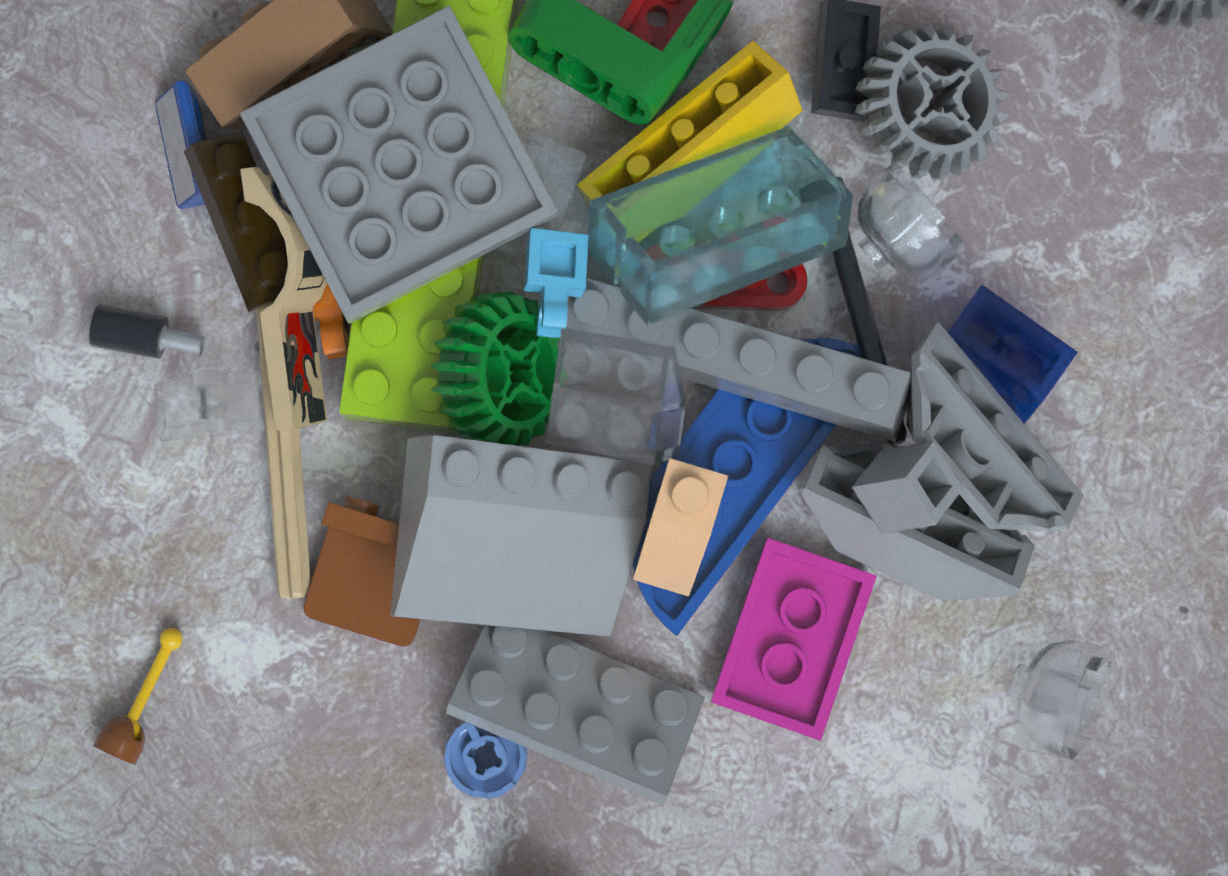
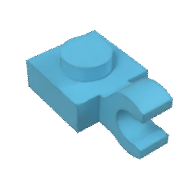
(556, 270)

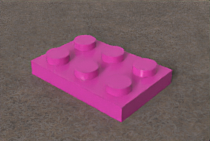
(793, 639)

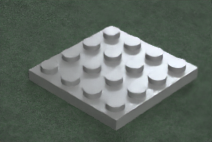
(399, 164)

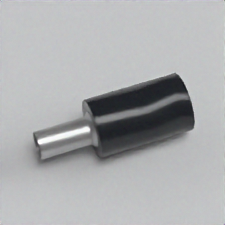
(139, 333)

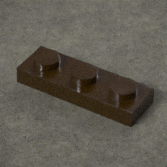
(244, 229)

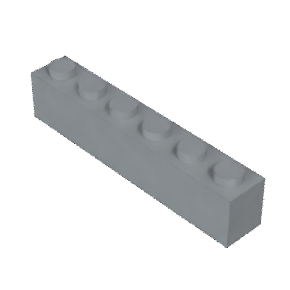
(758, 363)

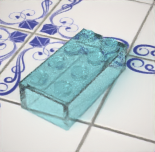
(718, 224)

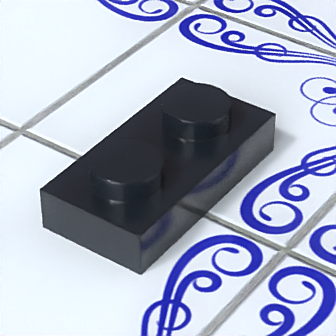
(844, 43)

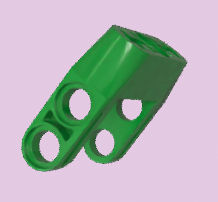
(610, 61)

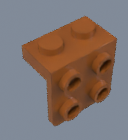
(357, 574)

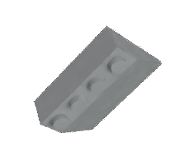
(516, 535)

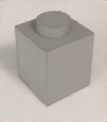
(907, 487)

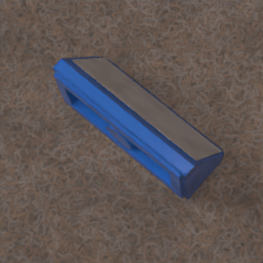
(180, 127)

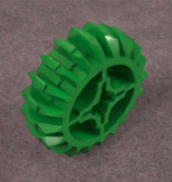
(494, 384)

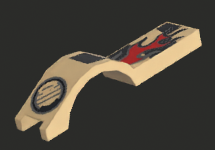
(289, 321)

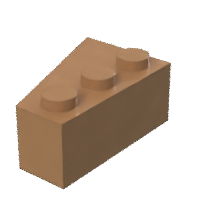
(278, 49)

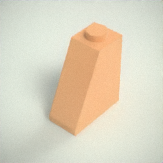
(680, 527)

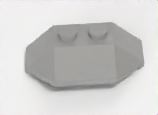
(991, 451)
(943, 560)

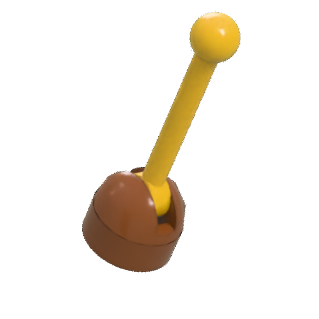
(124, 735)

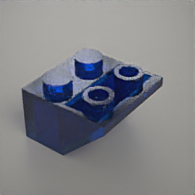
(1010, 350)

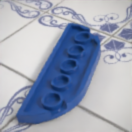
(762, 455)

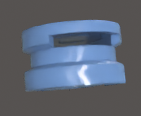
(483, 762)

